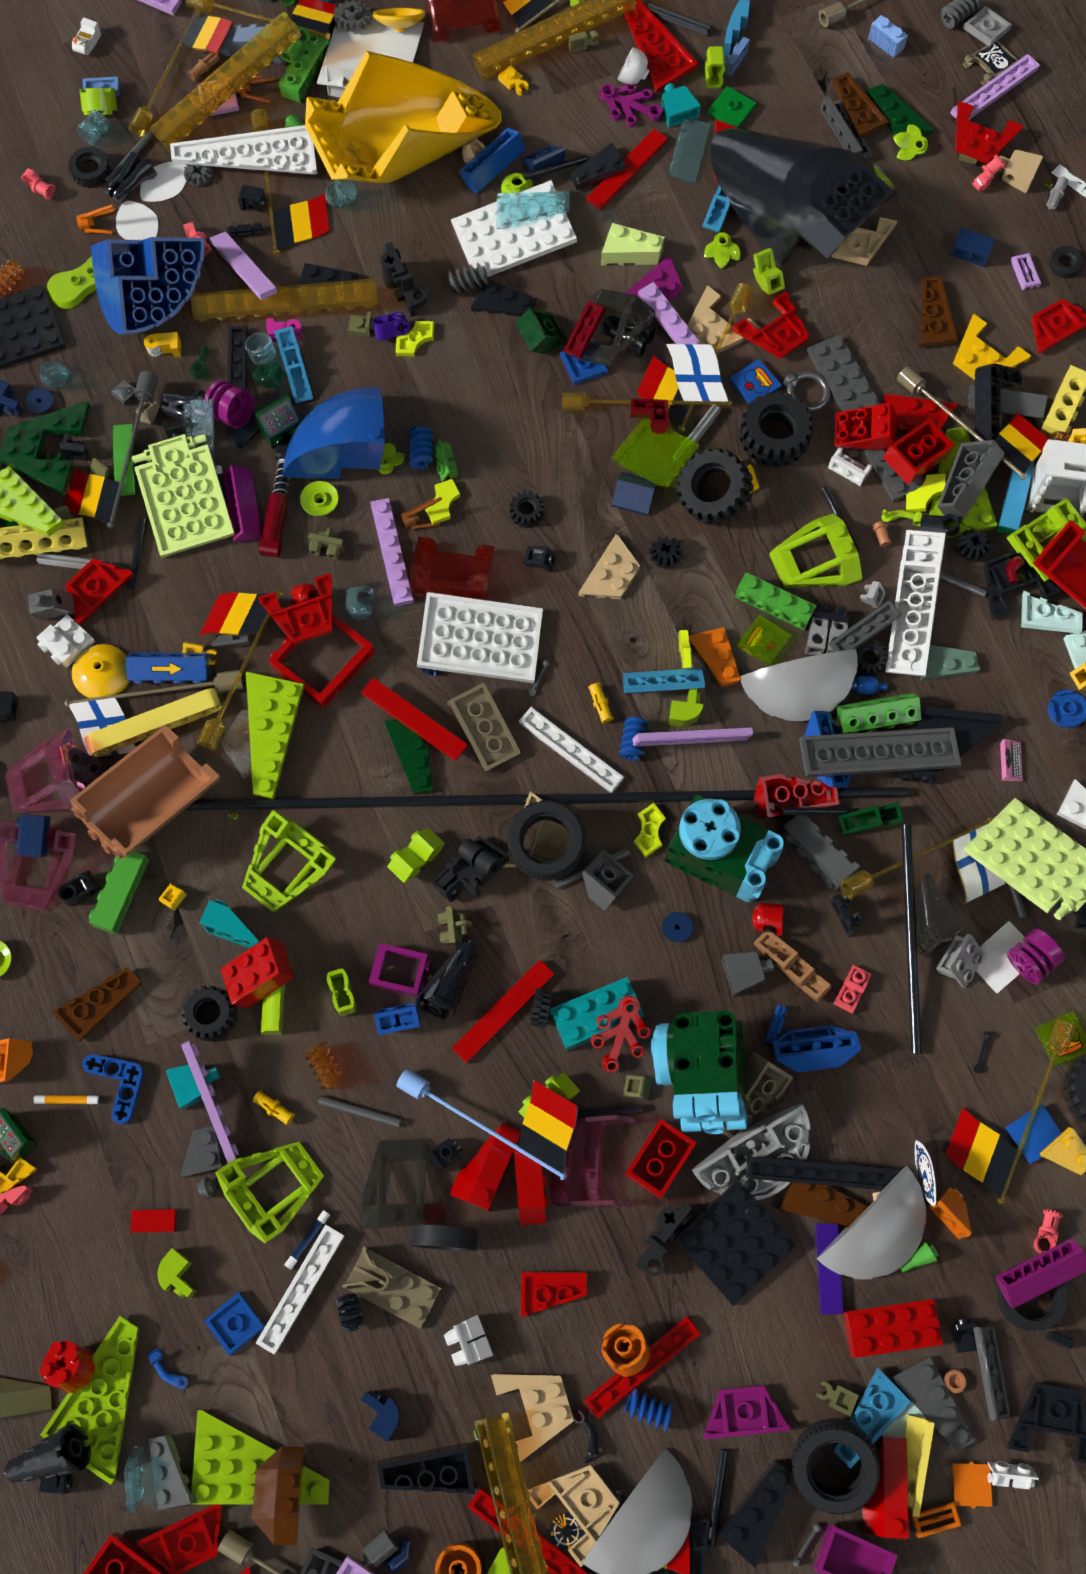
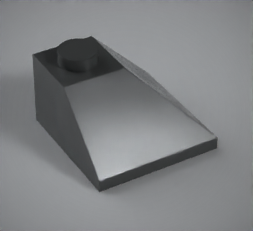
(605, 879)

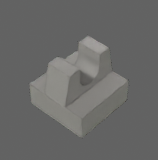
(875, 594)

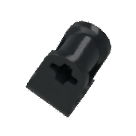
(80, 889)

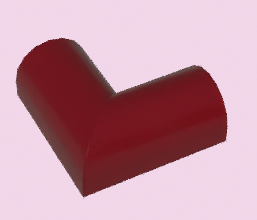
(654, 409)

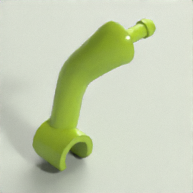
(892, 515)

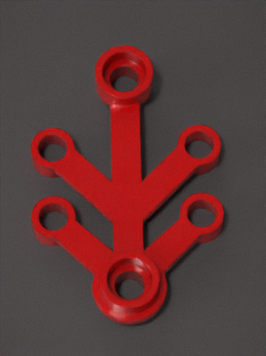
(620, 1031)

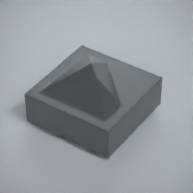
(123, 392)

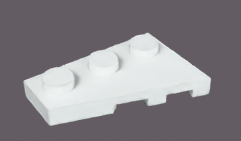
(1074, 805)

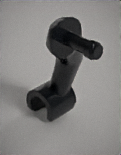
(593, 1448)

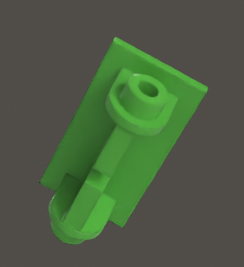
(442, 453)

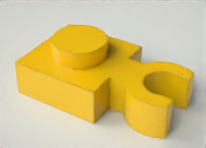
(513, 79)
(189, 647)

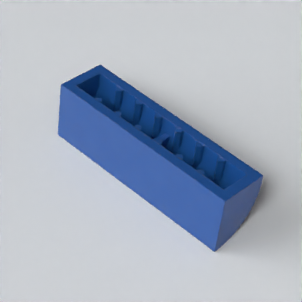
(492, 160)

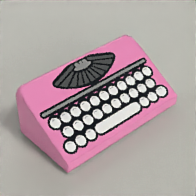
(1011, 760)

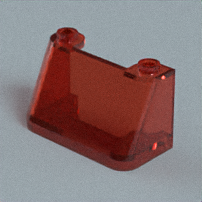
(455, 14)
(450, 572)

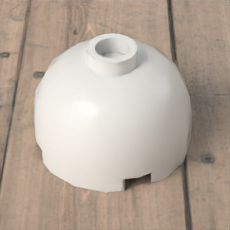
(634, 68)

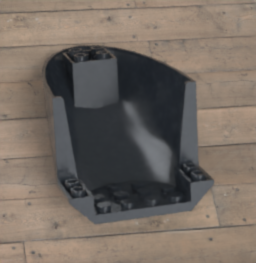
(793, 188)

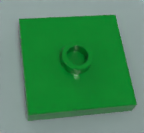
(731, 107)

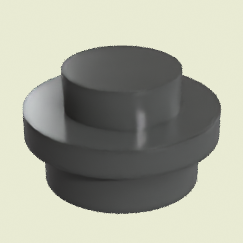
(206, 1188)

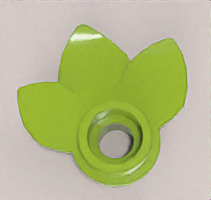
(907, 143)
(722, 252)
(390, 459)

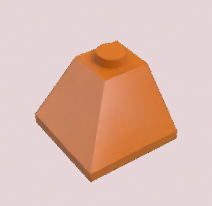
(14, 1057)
(953, 1212)

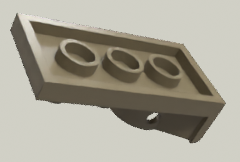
(484, 726)
(392, 1287)

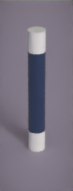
(307, 1240)

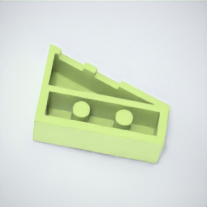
(631, 246)

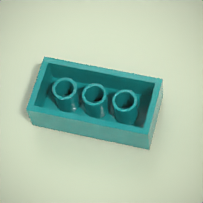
(578, 1017)

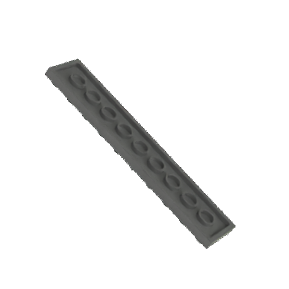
(851, 392)

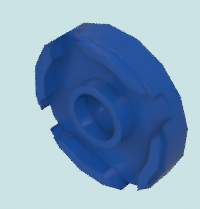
(1067, 709)

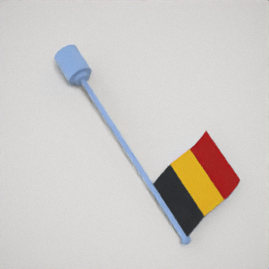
(544, 1129)

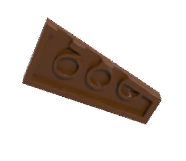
(860, 109)
(936, 318)
(88, 1010)
(821, 1203)

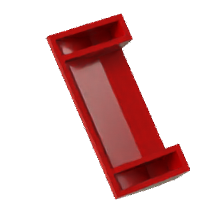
(1065, 561)

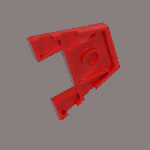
(978, 140)
(780, 335)
(305, 619)

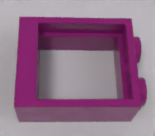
(378, 967)

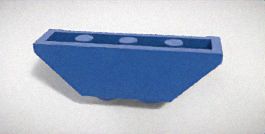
(822, 724)
(816, 1048)

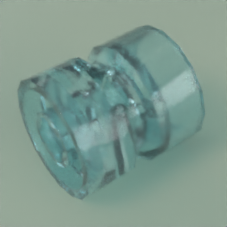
(93, 127)

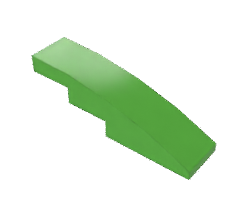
(121, 441)

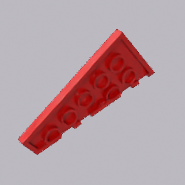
(665, 55)

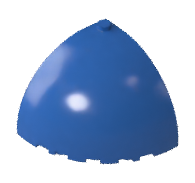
(145, 279)
(338, 435)

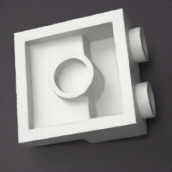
(64, 641)

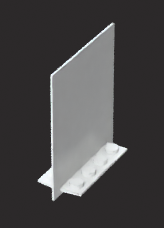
(349, 47)

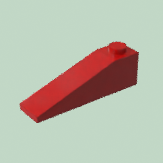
(788, 791)

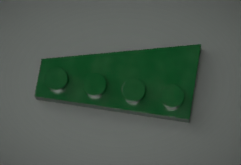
(896, 111)
(413, 756)

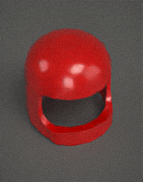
(770, 915)

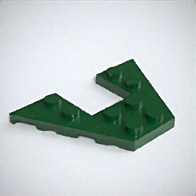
(25, 441)

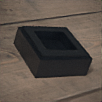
(1059, 1340)

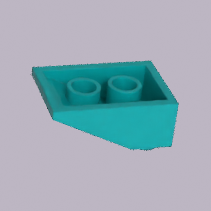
(222, 922)

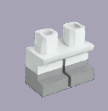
(466, 1332)

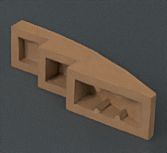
(792, 965)

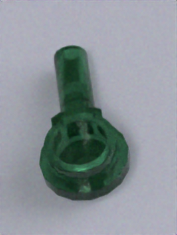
(198, 369)

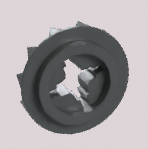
(195, 178)

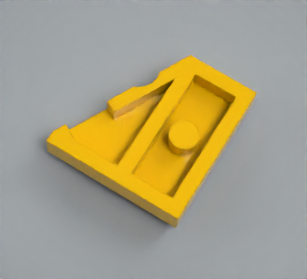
(1067, 1151)

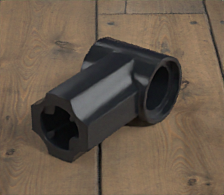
(938, 524)

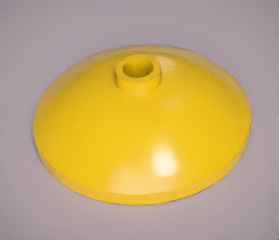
(399, 17)
(106, 681)

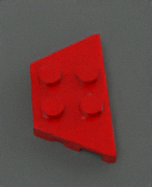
(1057, 324)
(915, 411)
(94, 586)
(186, 1541)

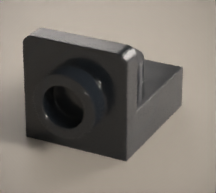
(73, 450)
(540, 557)
(964, 1336)
(56, 1484)

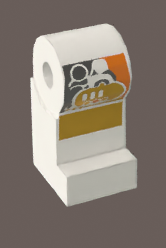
(86, 37)

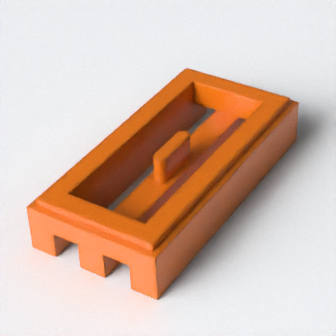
(951, 1505)

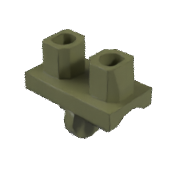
(326, 540)
(456, 926)

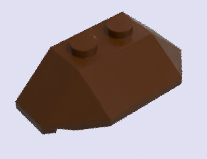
(279, 1495)

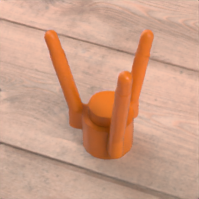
(86, 220)

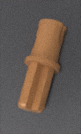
(203, 66)

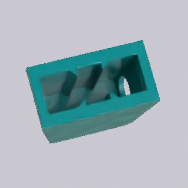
(679, 105)
(185, 1087)

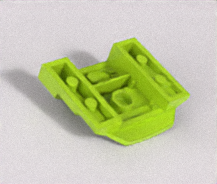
(1035, 536)

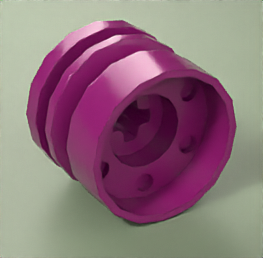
(231, 403)
(1036, 956)

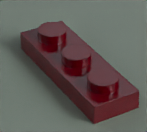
(584, 330)

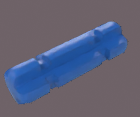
(776, 1024)

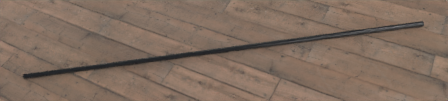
(512, 799)

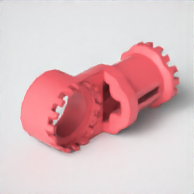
(990, 170)
(38, 185)
(191, 233)
(1048, 1229)

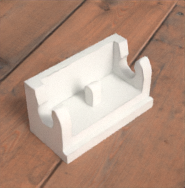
(849, 467)

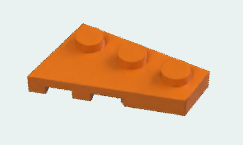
(717, 655)

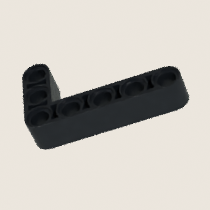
(988, 386)

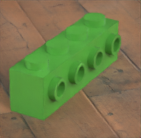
(304, 68)
(775, 601)
(879, 713)
(118, 892)

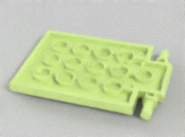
(182, 494)
(1033, 858)

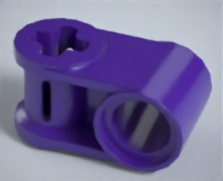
(388, 326)

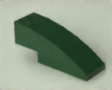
(872, 819)

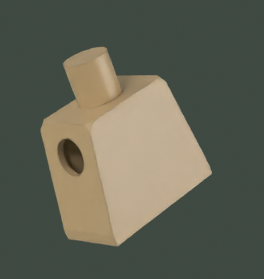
(1020, 169)

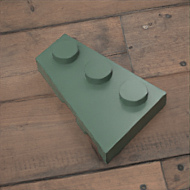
(950, 662)

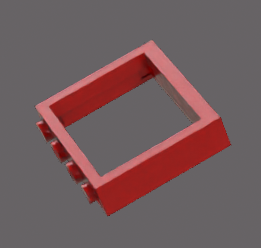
(340, 680)

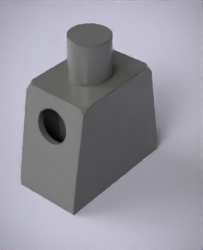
(45, 605)
(745, 971)

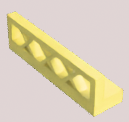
(919, 1439)

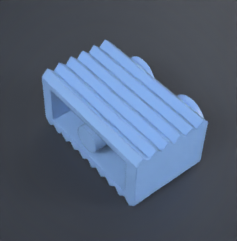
(887, 36)

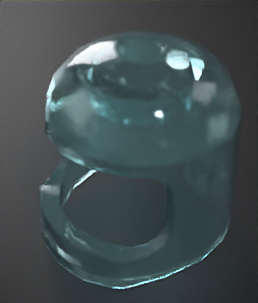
(340, 193)
(257, 346)
(358, 608)

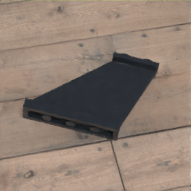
(968, 727)

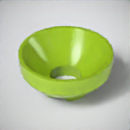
(508, 187)

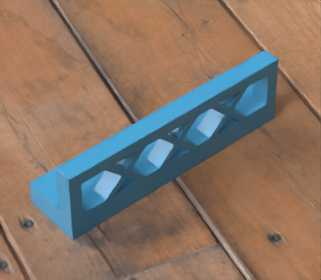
(663, 680)

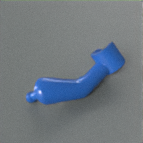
(173, 1379)

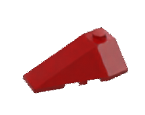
(484, 1172)
(889, 1508)

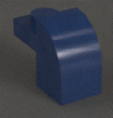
(8, 405)
(388, 1415)

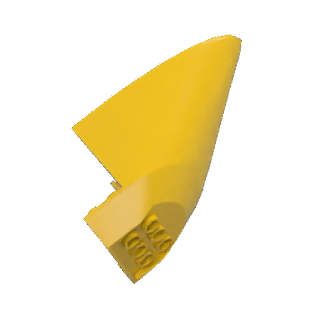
(395, 120)

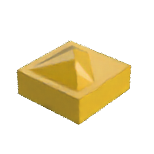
(172, 897)

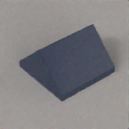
(544, 157)
(634, 493)

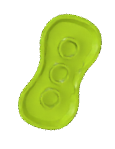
(71, 287)

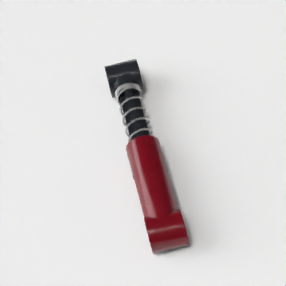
(270, 541)

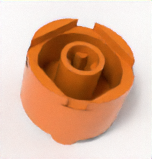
(626, 1362)
(459, 1553)

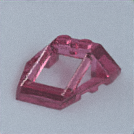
(56, 752)
(30, 897)

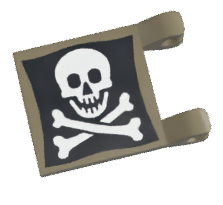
(992, 59)

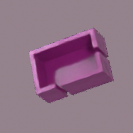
(850, 1554)

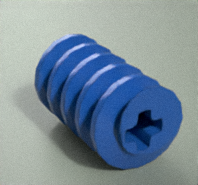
(420, 447)
(633, 726)
(648, 1409)

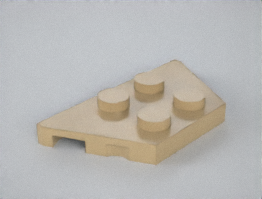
(612, 572)

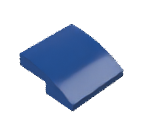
(1041, 1133)

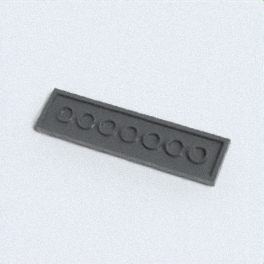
(879, 752)

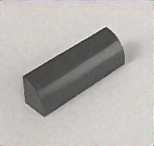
(1015, 401)

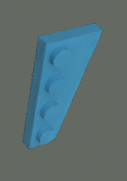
(874, 1412)

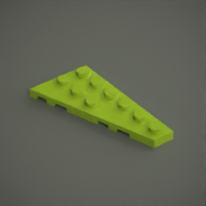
(24, 506)
(271, 717)

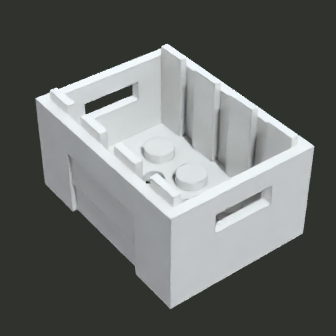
(1059, 475)

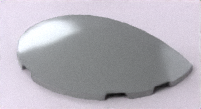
(802, 685)
(777, 1136)
(883, 1234)
(648, 1525)

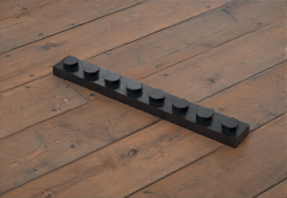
(820, 1173)

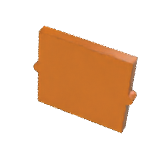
(971, 1485)

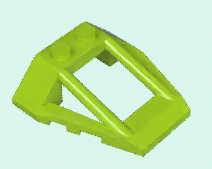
(842, 544)
(289, 832)
(236, 1189)

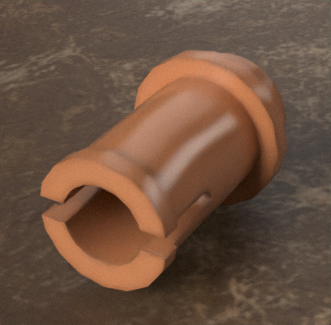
(882, 533)

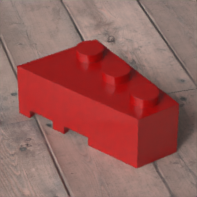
(530, 1190)

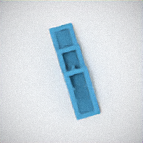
(737, 21)
(717, 211)
(293, 364)
(1015, 499)

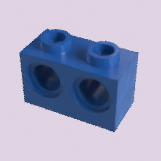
(397, 1018)

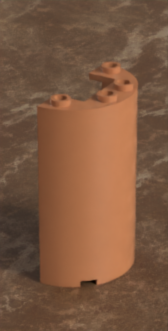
(142, 793)

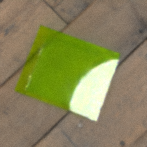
(654, 455)

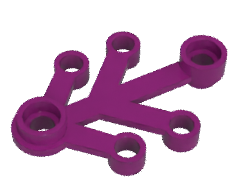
(611, 94)

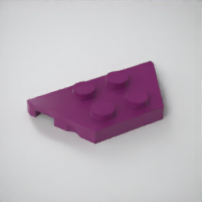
(664, 277)
(744, 1413)

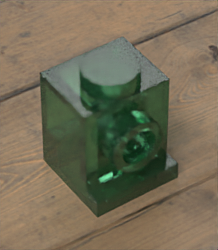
(265, 375)

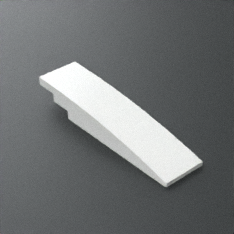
(917, 602)

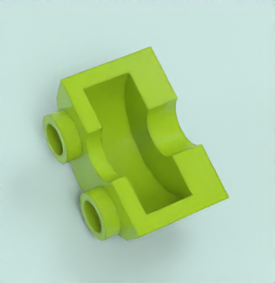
(98, 99)

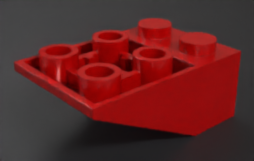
(866, 427)

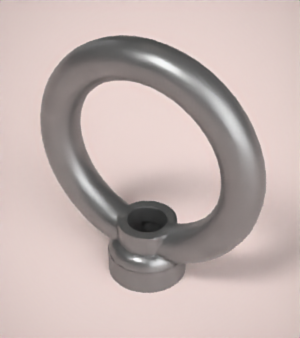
(792, 380)

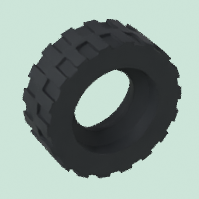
(86, 155)

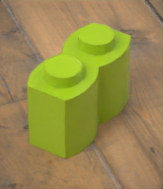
(715, 67)
(341, 989)

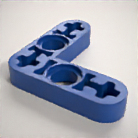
(122, 1075)

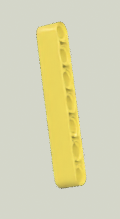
(147, 723)

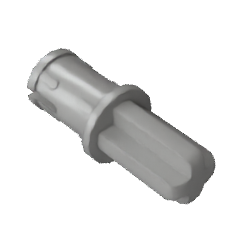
(1057, 192)

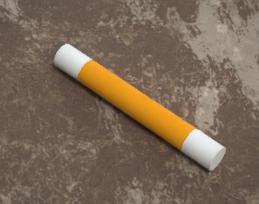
(66, 1099)

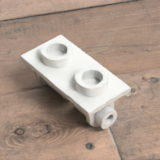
(1002, 1472)

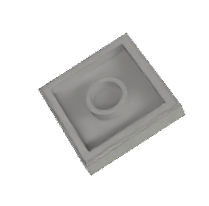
(987, 26)

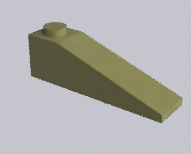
(23, 1397)

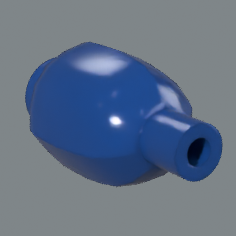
(867, 685)

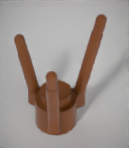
(247, 88)
(411, 517)

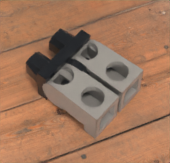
(824, 626)

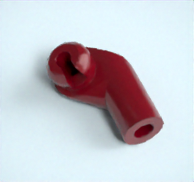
(1011, 568)

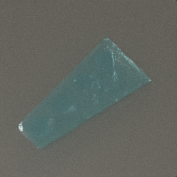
(524, 206)

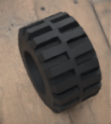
(200, 999)

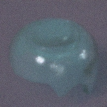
(54, 374)

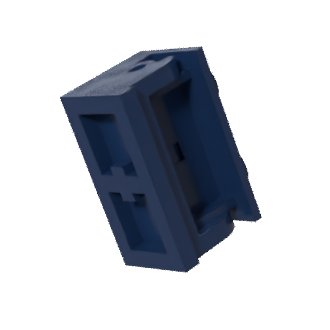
(972, 247)
(32, 835)

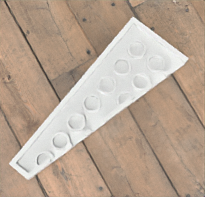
(267, 150)

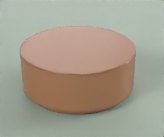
(954, 1381)

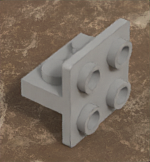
(961, 959)

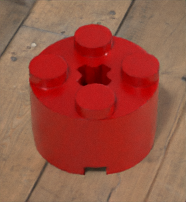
(67, 1366)

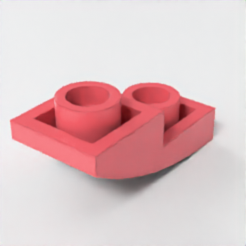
(852, 989)
(15, 1197)

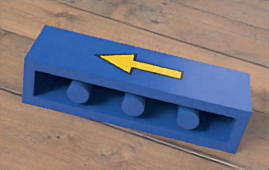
(167, 667)

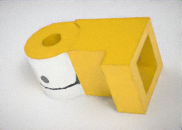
(163, 343)

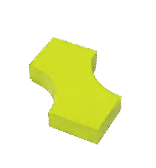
(407, 344)
(919, 499)
(440, 511)
(685, 649)
(648, 839)

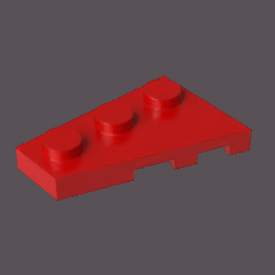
(549, 1289)

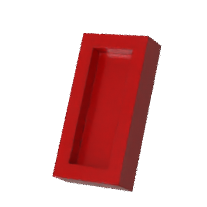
(153, 1221)

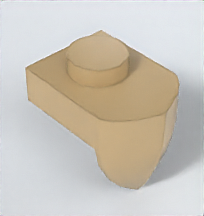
(472, 149)

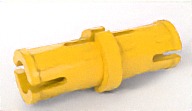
(600, 703)
(273, 1107)

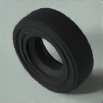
(1062, 271)

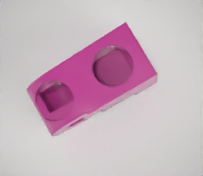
(272, 326)

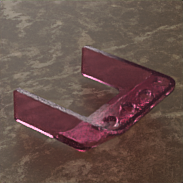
(584, 1166)

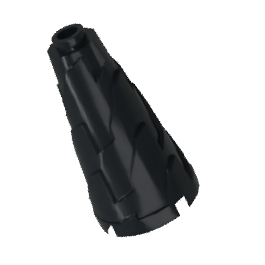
(446, 986)
(52, 1456)

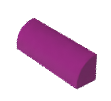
(242, 503)
(1042, 1273)

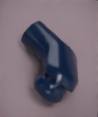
(402, 1559)

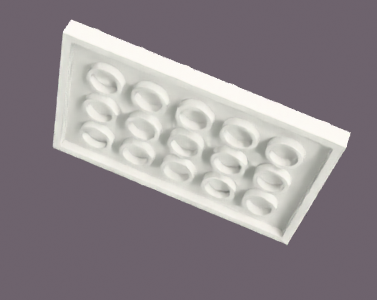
(513, 244)
(480, 637)

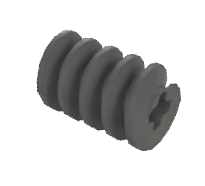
(957, 11)
(468, 278)

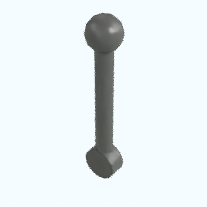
(532, 692)
(817, 1528)

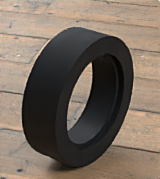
(444, 1237)
(1051, 1318)

